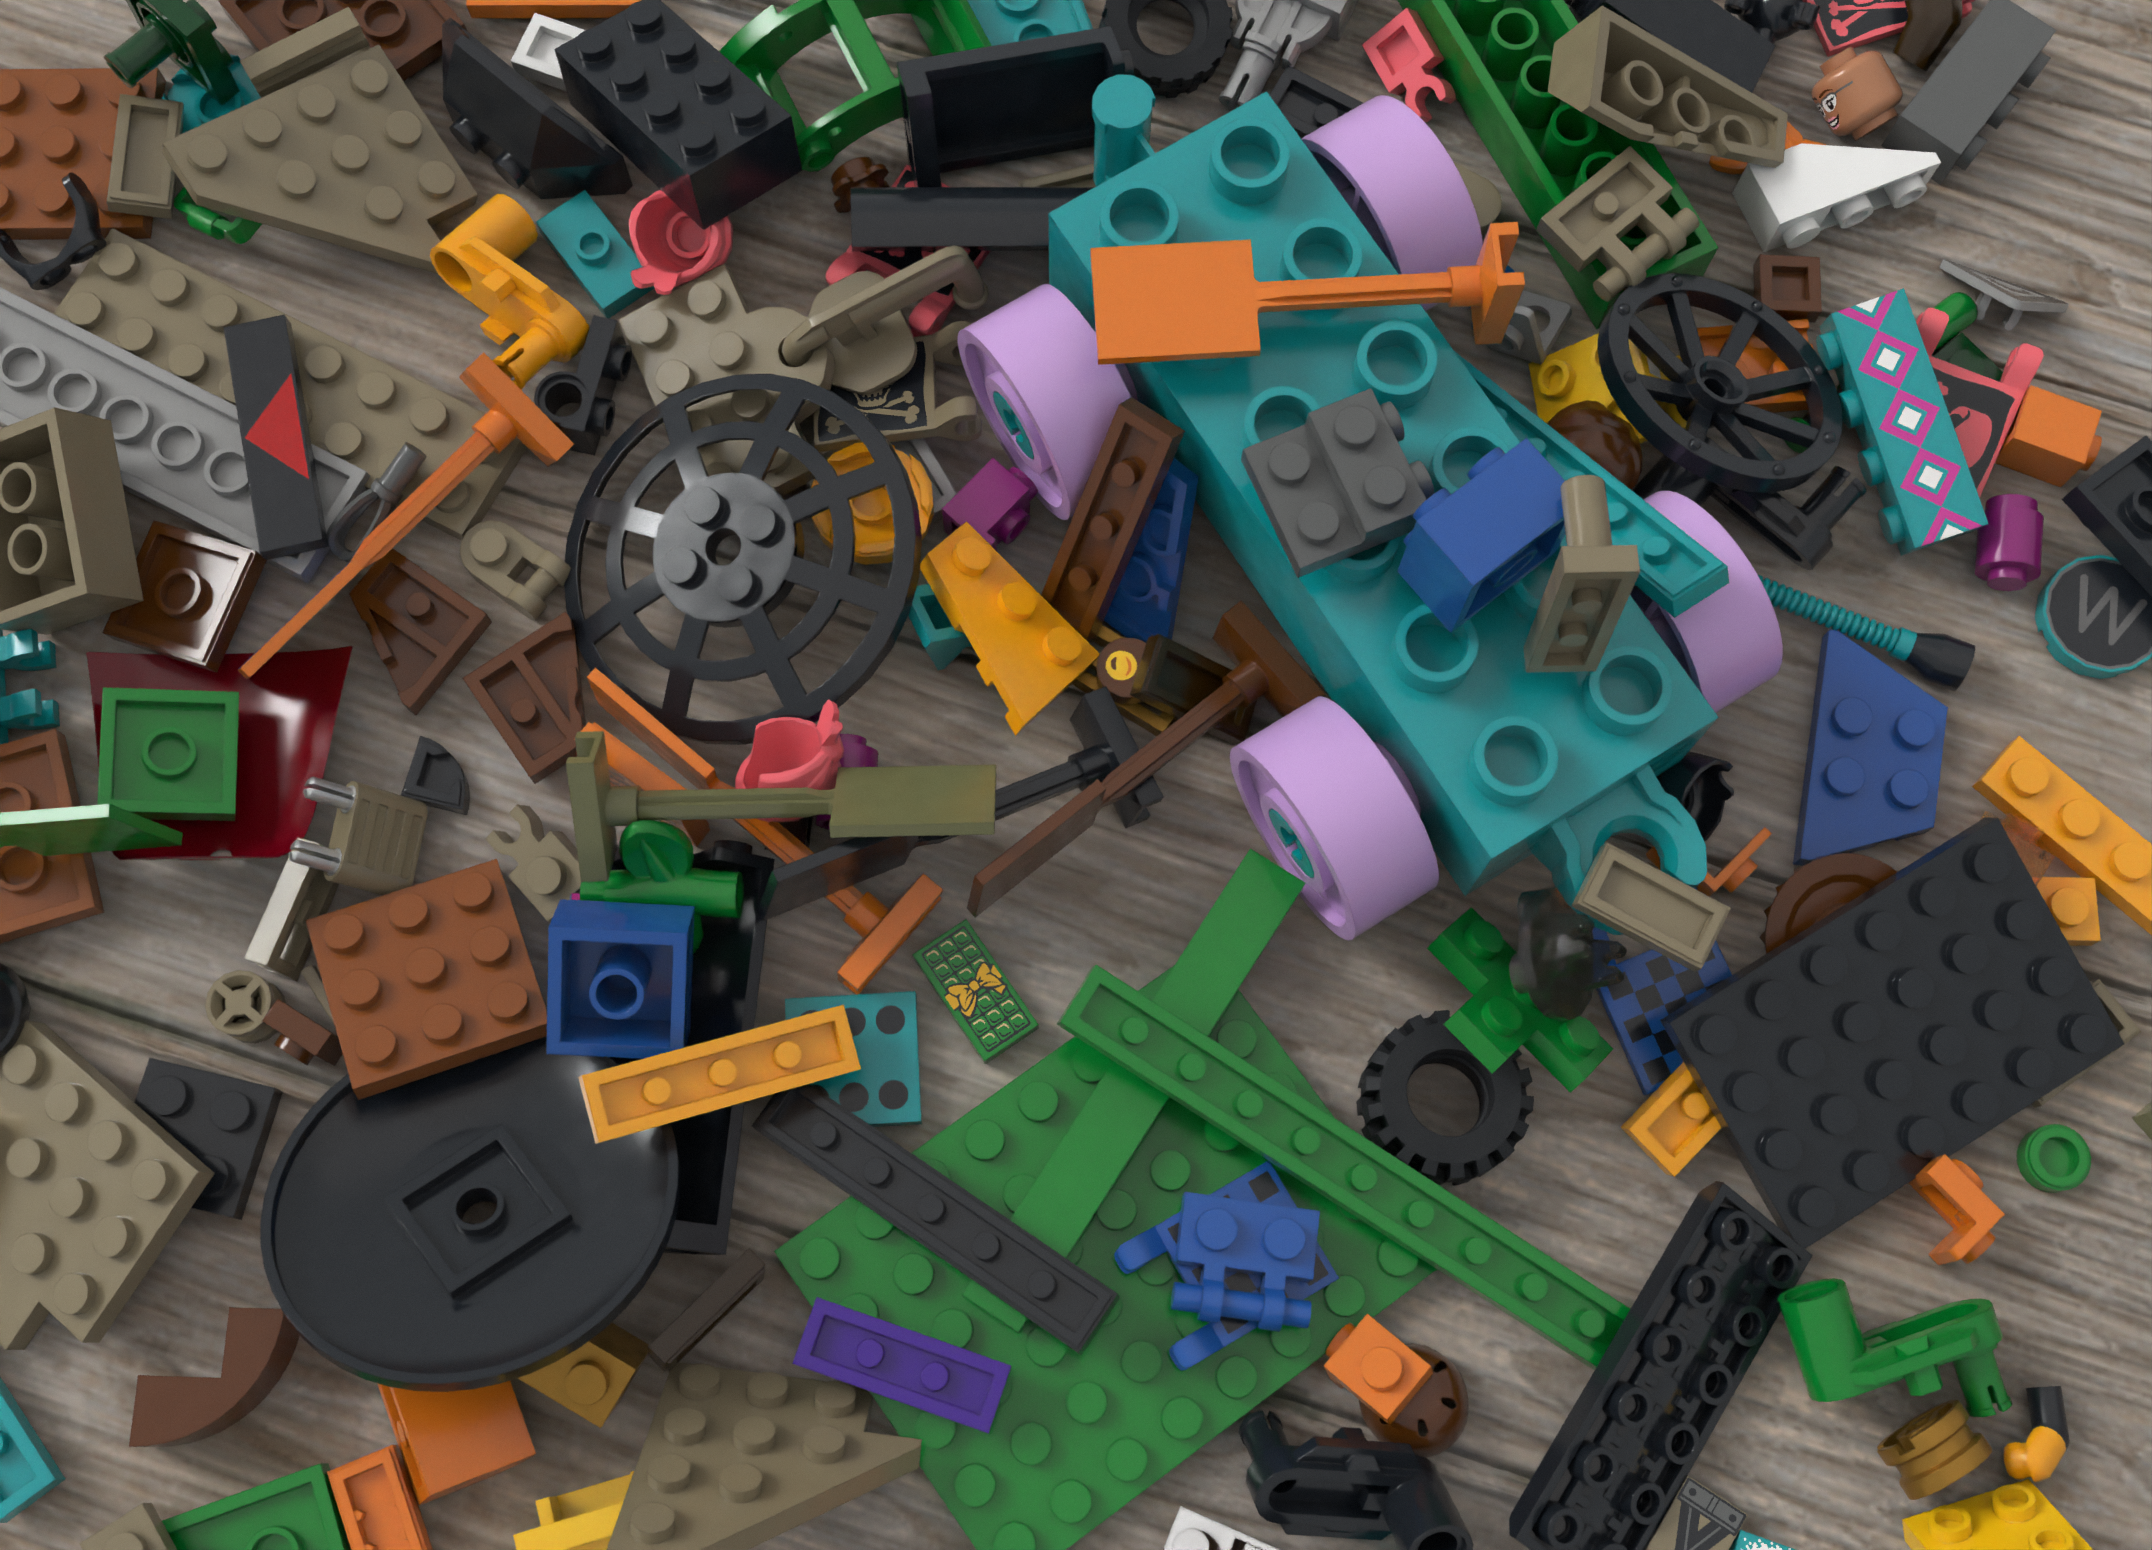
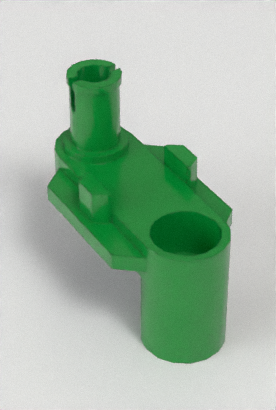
(1845, 1363)

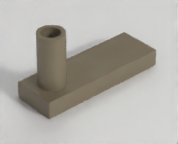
(1585, 585)

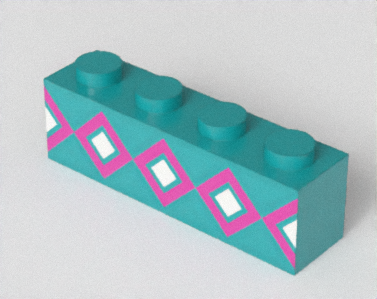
(1900, 423)

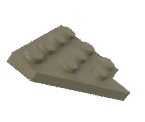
(331, 161)
(82, 1191)
(751, 1458)

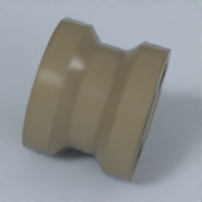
(233, 998)

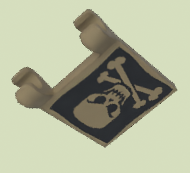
(909, 404)

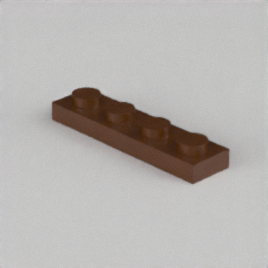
(1111, 515)

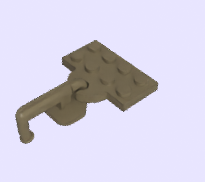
(846, 342)

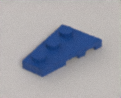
(1153, 578)

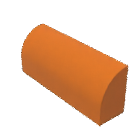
(456, 1436)

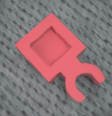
(1405, 59)

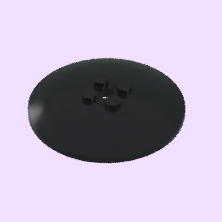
(373, 1239)

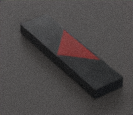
(275, 437)

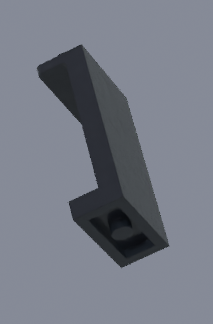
(1004, 101)

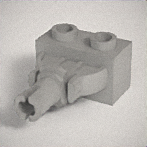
(1269, 29)

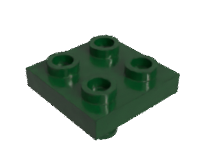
(182, 34)

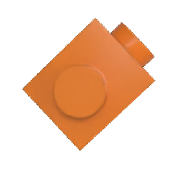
(1958, 1198)
(1376, 1367)

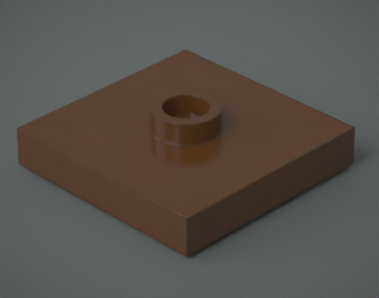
(190, 594)

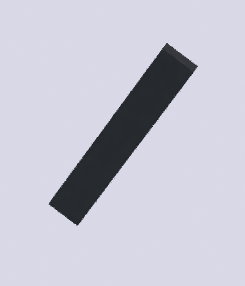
(938, 1214)

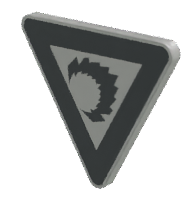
(2008, 293)

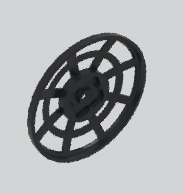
(768, 559)

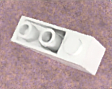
(1827, 188)

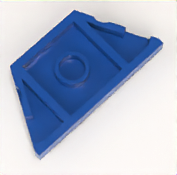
(1868, 755)

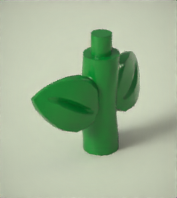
(661, 872)

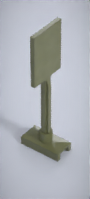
(861, 805)

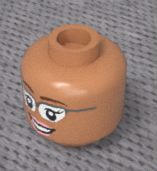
(1856, 93)

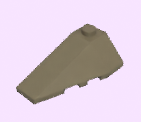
(1661, 93)

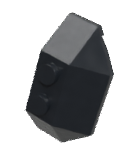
(521, 126)

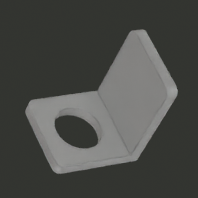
(1522, 335)

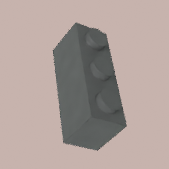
(1973, 86)

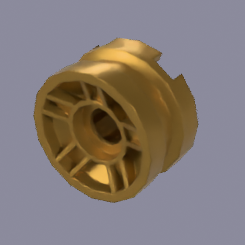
(1934, 1449)

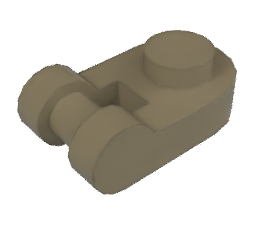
(499, 554)

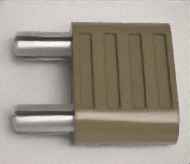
(371, 840)

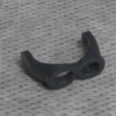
(81, 246)

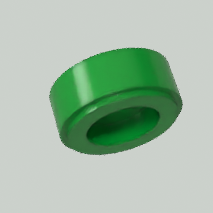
(2053, 1158)

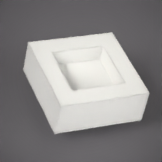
(536, 53)

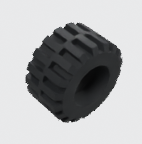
(1397, 1130)

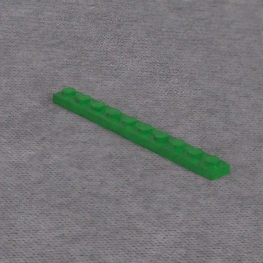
(1343, 1166)

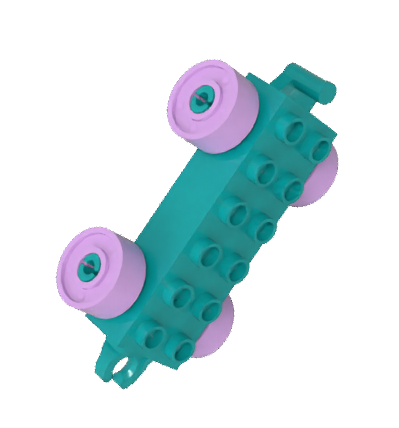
(1425, 728)

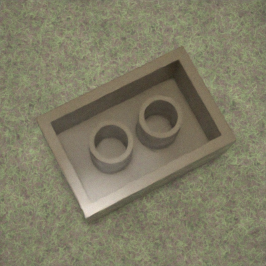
(62, 524)

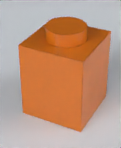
(2051, 437)

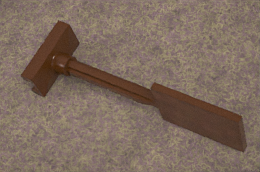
(1261, 670)

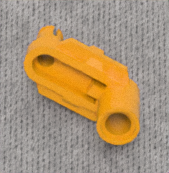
(481, 268)

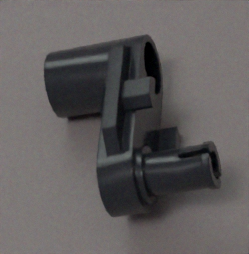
(1793, 530)
(1349, 1488)

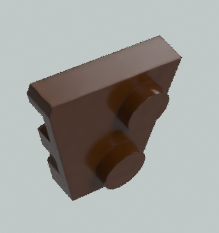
(416, 625)
(535, 696)

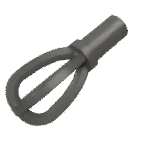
(387, 488)

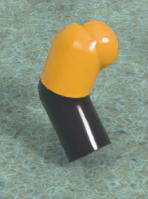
(2046, 1441)

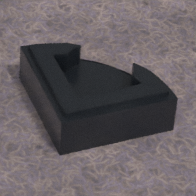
(437, 778)

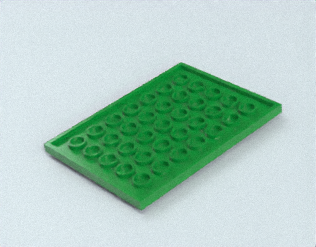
(1105, 1425)

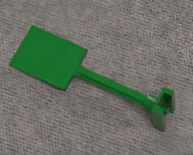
(83, 830)

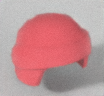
(673, 245)
(794, 754)

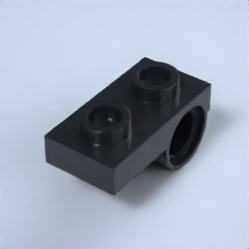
(600, 366)

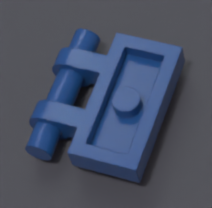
(1245, 1239)

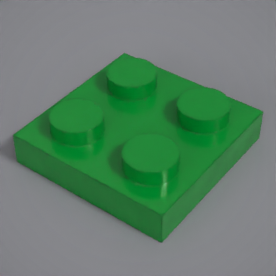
(169, 753)

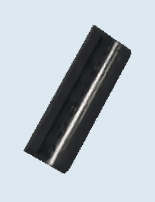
(1662, 1381)

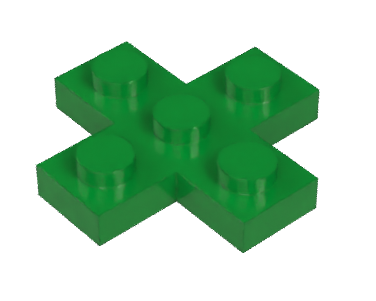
(1501, 1018)

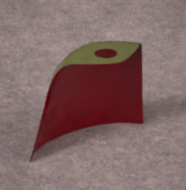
(282, 742)

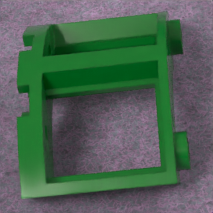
(776, 37)

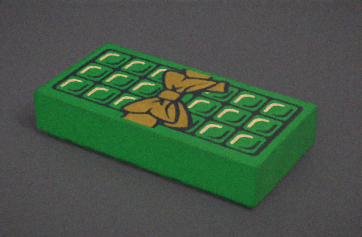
(975, 991)

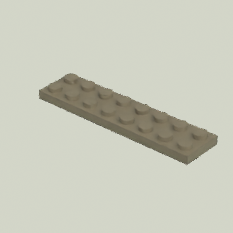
(350, 399)

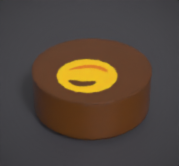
(1118, 668)

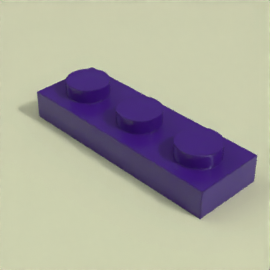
(902, 1365)

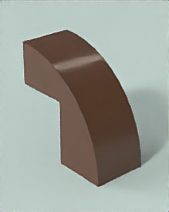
(190, 1409)

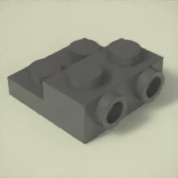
(1338, 482)

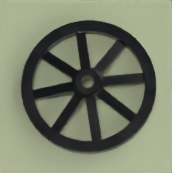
(1714, 391)

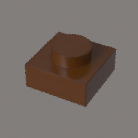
(1789, 285)
(301, 1035)

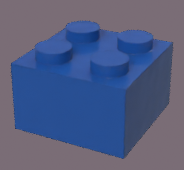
(1484, 534)
(619, 978)

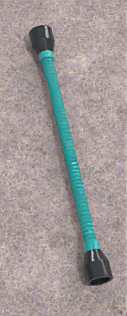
(1931, 655)

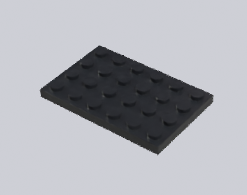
(1892, 1032)

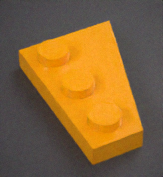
(1012, 628)

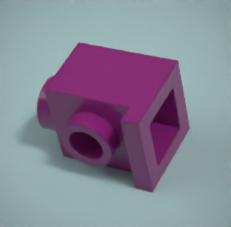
(993, 504)

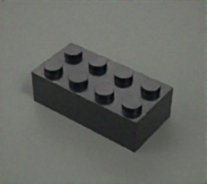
(679, 110)

